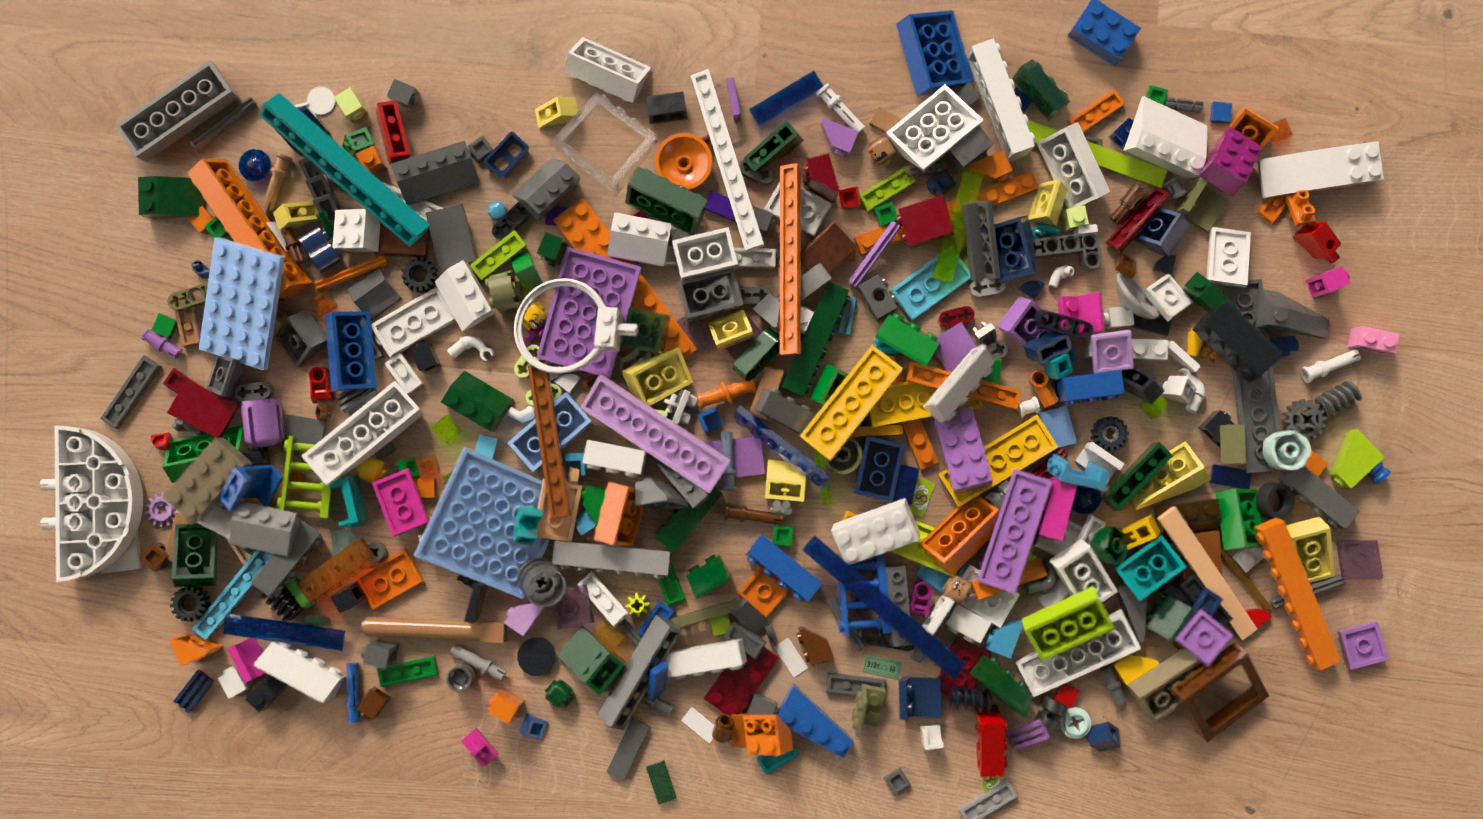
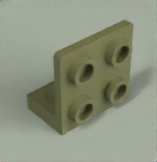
(1202, 205)
(868, 707)

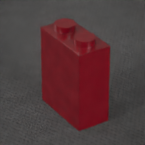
(925, 222)

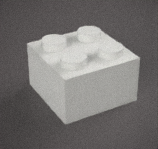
(356, 231)

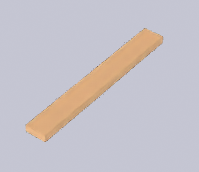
(1206, 570)

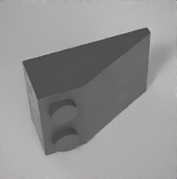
(709, 295)

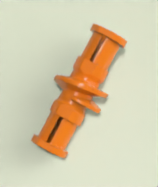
(725, 393)

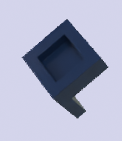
(1104, 736)

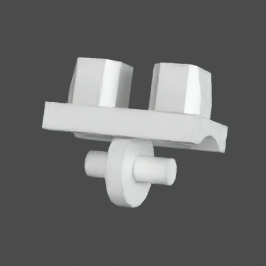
(676, 407)

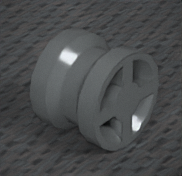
(380, 551)

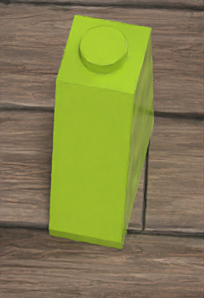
(1354, 459)

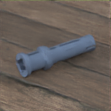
(727, 477)

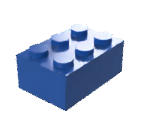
(1104, 32)
(1089, 387)

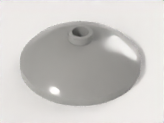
(1133, 297)

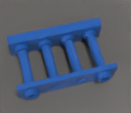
(880, 582)

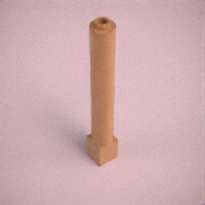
(435, 629)

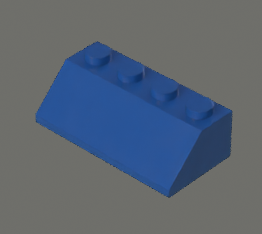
(350, 350)

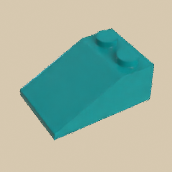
(1150, 567)

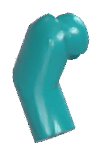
(1043, 229)

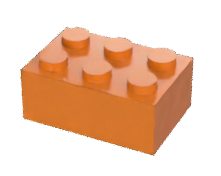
(619, 516)

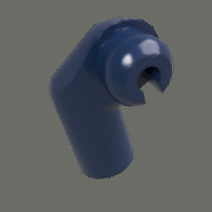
(200, 269)

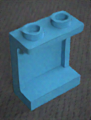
(1094, 475)

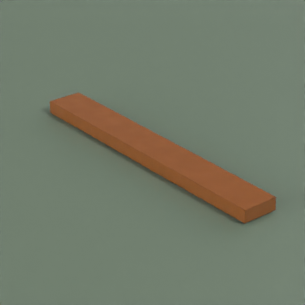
(549, 443)

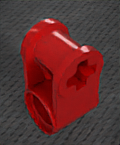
(320, 386)

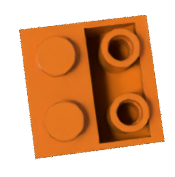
(767, 735)

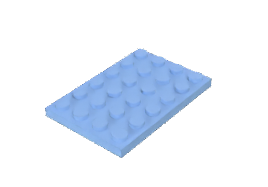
(241, 303)

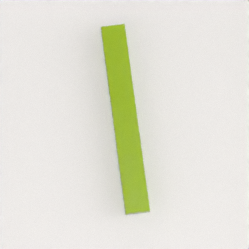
(1113, 160)

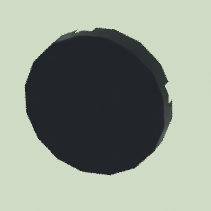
(536, 656)

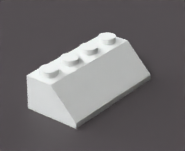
(606, 69)
(1073, 164)
(960, 383)
(301, 671)

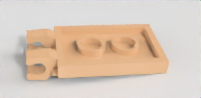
(560, 528)

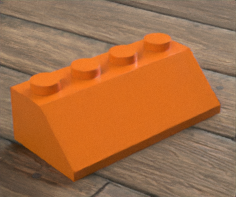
(961, 534)

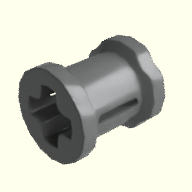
(1175, 188)

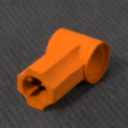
(1044, 389)

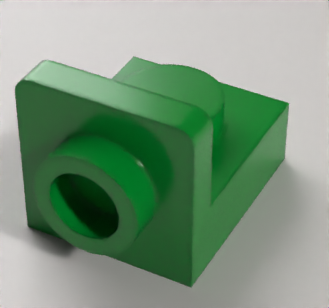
(357, 141)

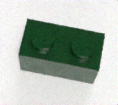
(552, 249)

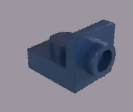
(941, 183)

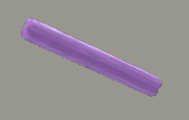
(874, 254)

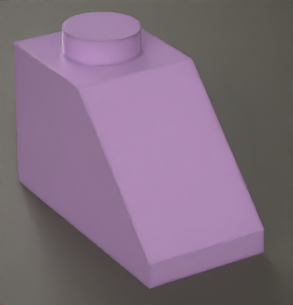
(522, 617)

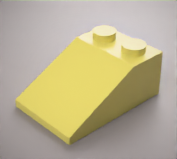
(658, 376)
(1313, 547)

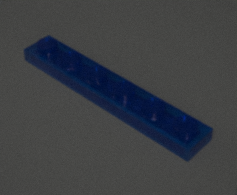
(777, 443)
(284, 632)

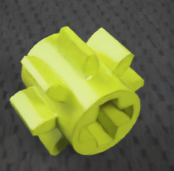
(634, 608)

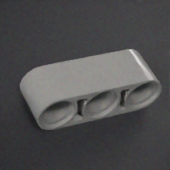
(813, 280)

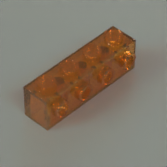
(336, 570)

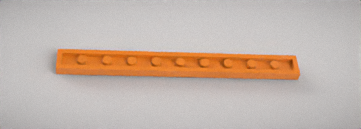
(996, 193)
(790, 259)

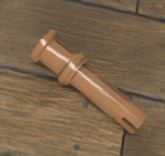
(278, 172)

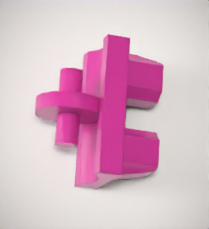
(479, 747)

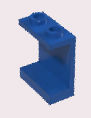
(251, 482)

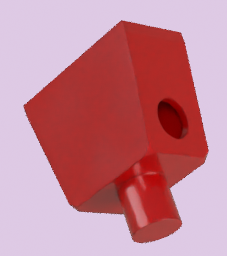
(1319, 241)

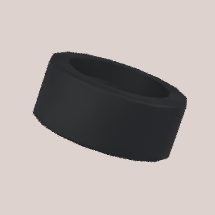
(1286, 501)

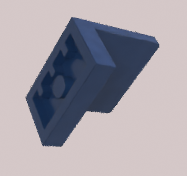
(919, 697)

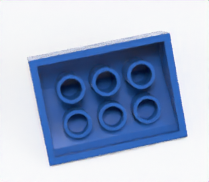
(934, 51)

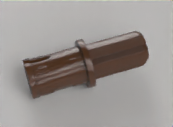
(292, 245)

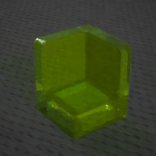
(1154, 411)
(446, 429)

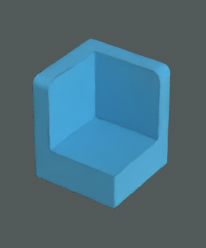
(576, 460)

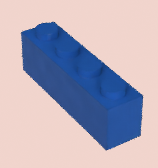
(783, 568)

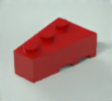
(991, 742)

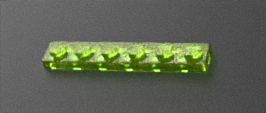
(952, 245)

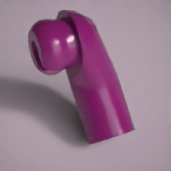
(533, 334)

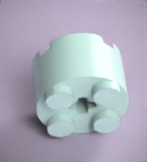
(1296, 456)

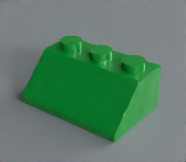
(908, 338)
(1239, 518)

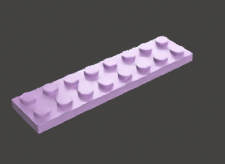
(655, 433)

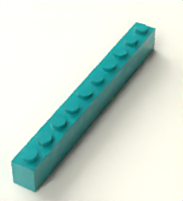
(343, 169)

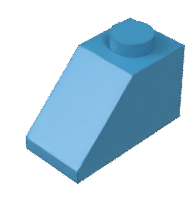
(1004, 639)

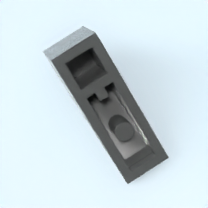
(1133, 610)

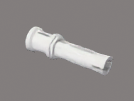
(832, 104)
(1322, 368)

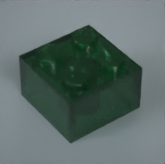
(651, 330)

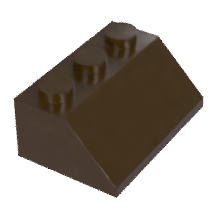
(1198, 514)

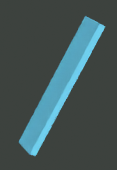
(231, 596)

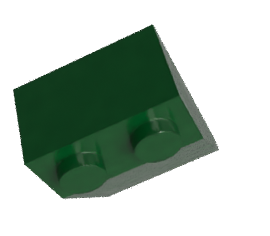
(168, 197)
(194, 556)
(708, 576)

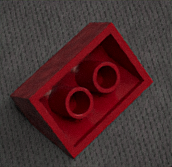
(820, 177)

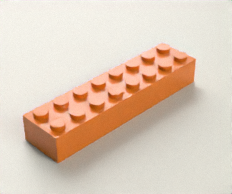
(244, 217)

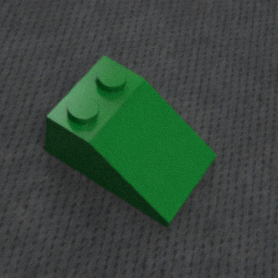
(827, 384)

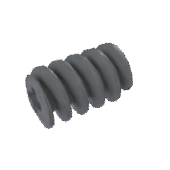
(1338, 397)

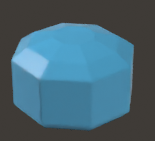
(497, 210)

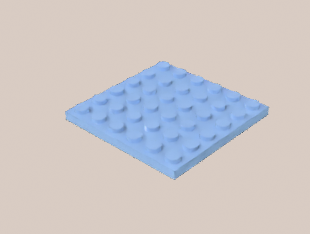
(476, 522)

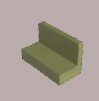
(1232, 444)

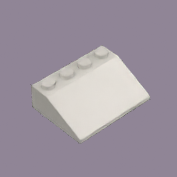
(933, 128)
(1168, 139)

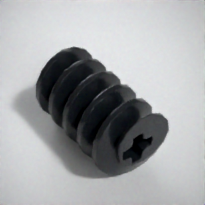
(284, 606)
(970, 698)

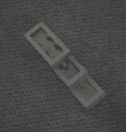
(320, 188)

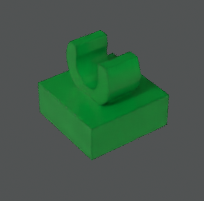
(408, 463)

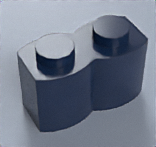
(320, 250)
(1047, 347)

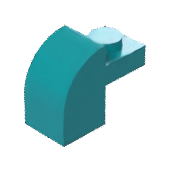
(1060, 365)
(526, 525)

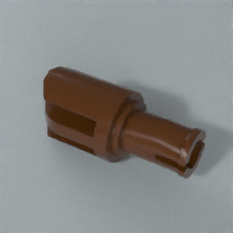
(1129, 203)

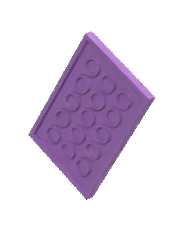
(573, 313)

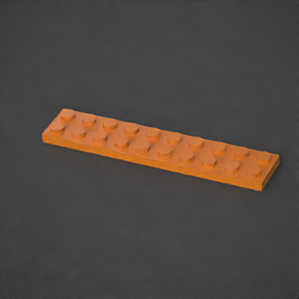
(590, 235)

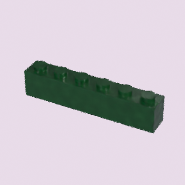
(815, 339)

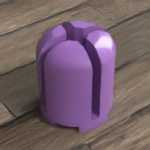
(263, 422)

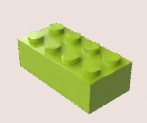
(1067, 623)

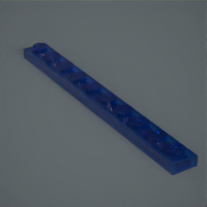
(884, 607)

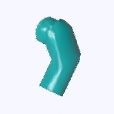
(884, 348)

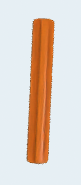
(351, 273)

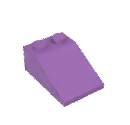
(1019, 322)

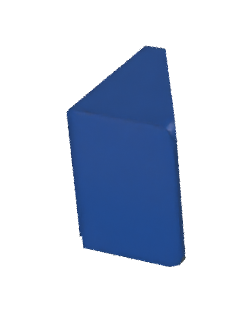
(533, 726)

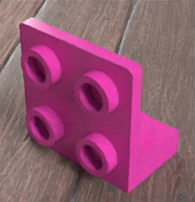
(1083, 307)

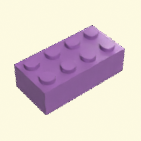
(963, 451)

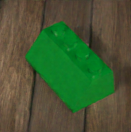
(186, 450)

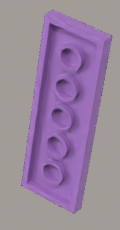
(1014, 531)

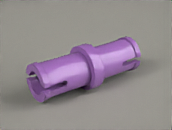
(161, 344)

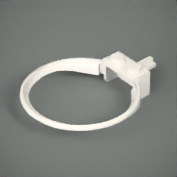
(608, 327)

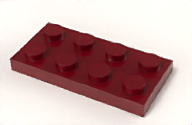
(736, 687)

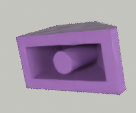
(839, 137)

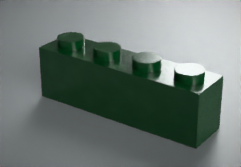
(1136, 476)
(684, 521)

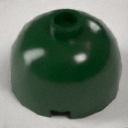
(1109, 546)

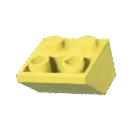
(784, 481)

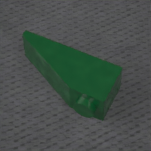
(774, 147)
(1204, 292)

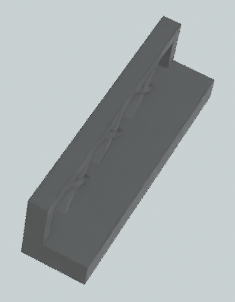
(977, 240)

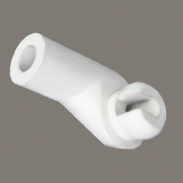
(1060, 273)
(522, 416)

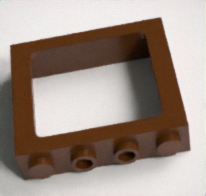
(1208, 676)

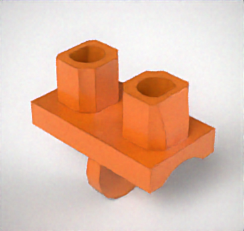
(1300, 209)

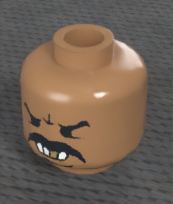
(957, 589)

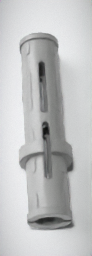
(477, 662)

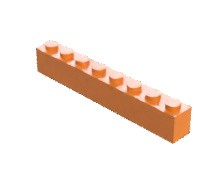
(1297, 594)

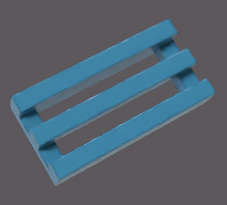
(840, 330)

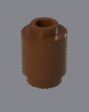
(723, 728)

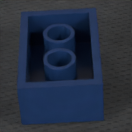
(878, 468)

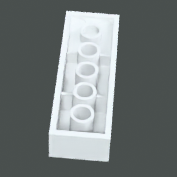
(1321, 169)
(363, 434)
(1079, 660)

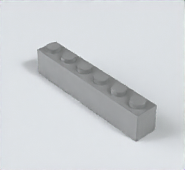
(612, 558)

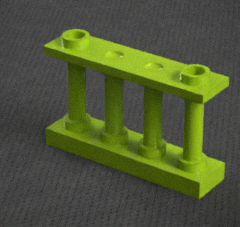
(322, 507)

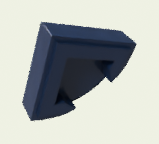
(1031, 288)

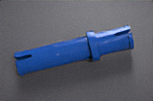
(353, 689)

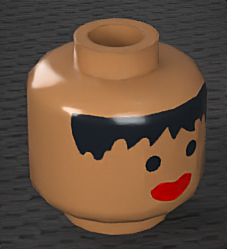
(881, 150)

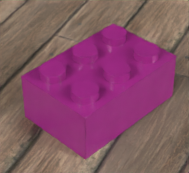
(1231, 161)

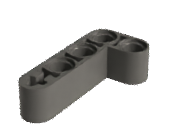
(1079, 247)

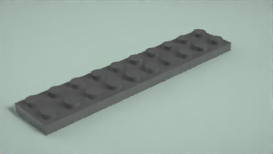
(1257, 399)

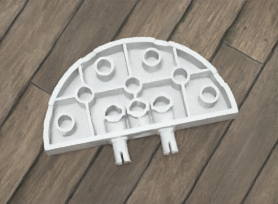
(94, 502)

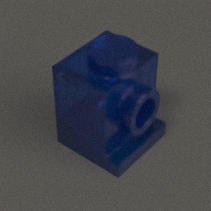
(1121, 135)
(1286, 344)

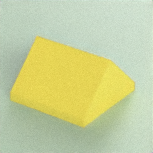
(1048, 202)
(731, 330)

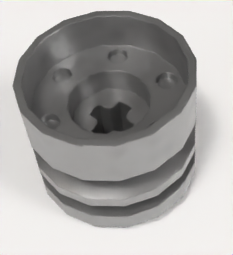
(541, 582)

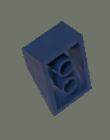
(1015, 248)

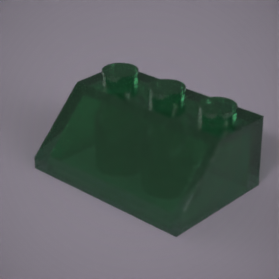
(1041, 89)

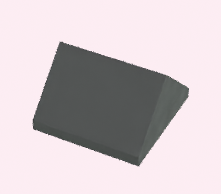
(374, 293)
(225, 376)

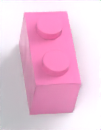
(1373, 340)

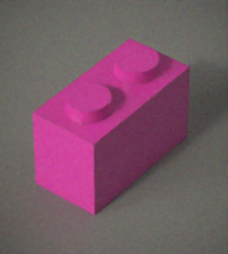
(1328, 281)

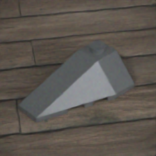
(1286, 315)

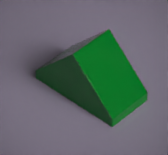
(526, 271)

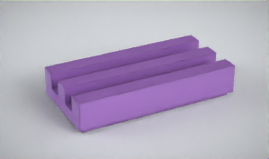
(733, 98)
(1020, 744)

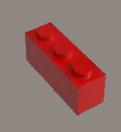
(392, 131)

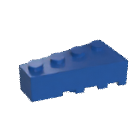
(812, 722)

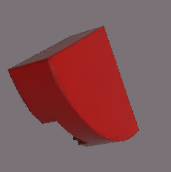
(162, 441)
(1258, 616)

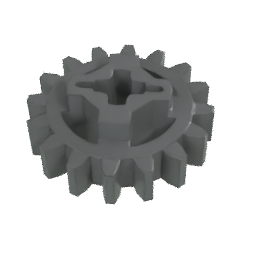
(1313, 418)

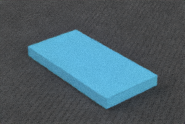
(921, 292)

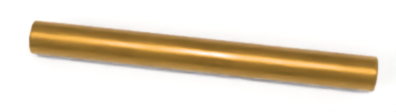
(1244, 579)

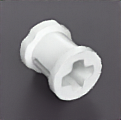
(1028, 407)

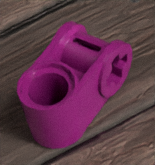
(920, 601)

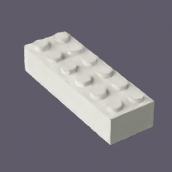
(1000, 99)

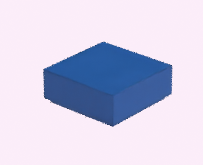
(1221, 112)

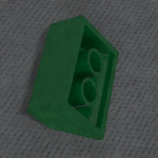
(477, 401)
(1003, 685)

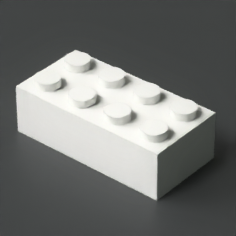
(876, 531)

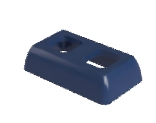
(501, 151)

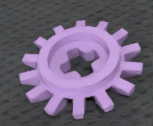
(155, 512)

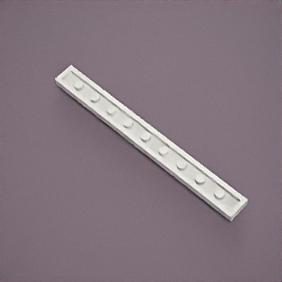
(727, 160)

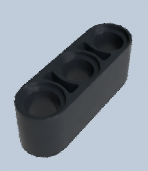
(1071, 327)

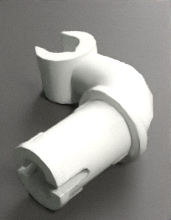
(468, 342)
(1199, 393)

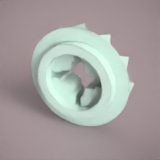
(1083, 726)

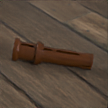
(744, 514)

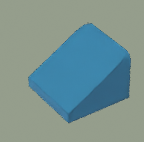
(584, 523)

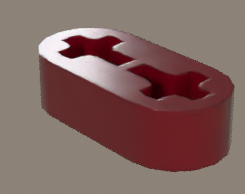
(955, 312)

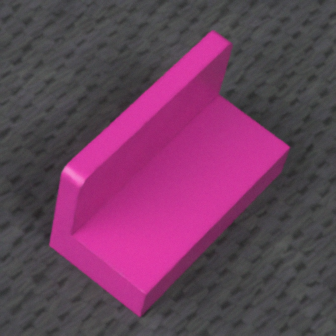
(245, 656)

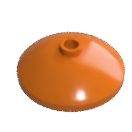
(680, 149)

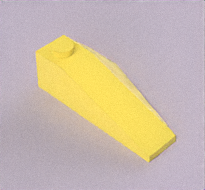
(1176, 477)

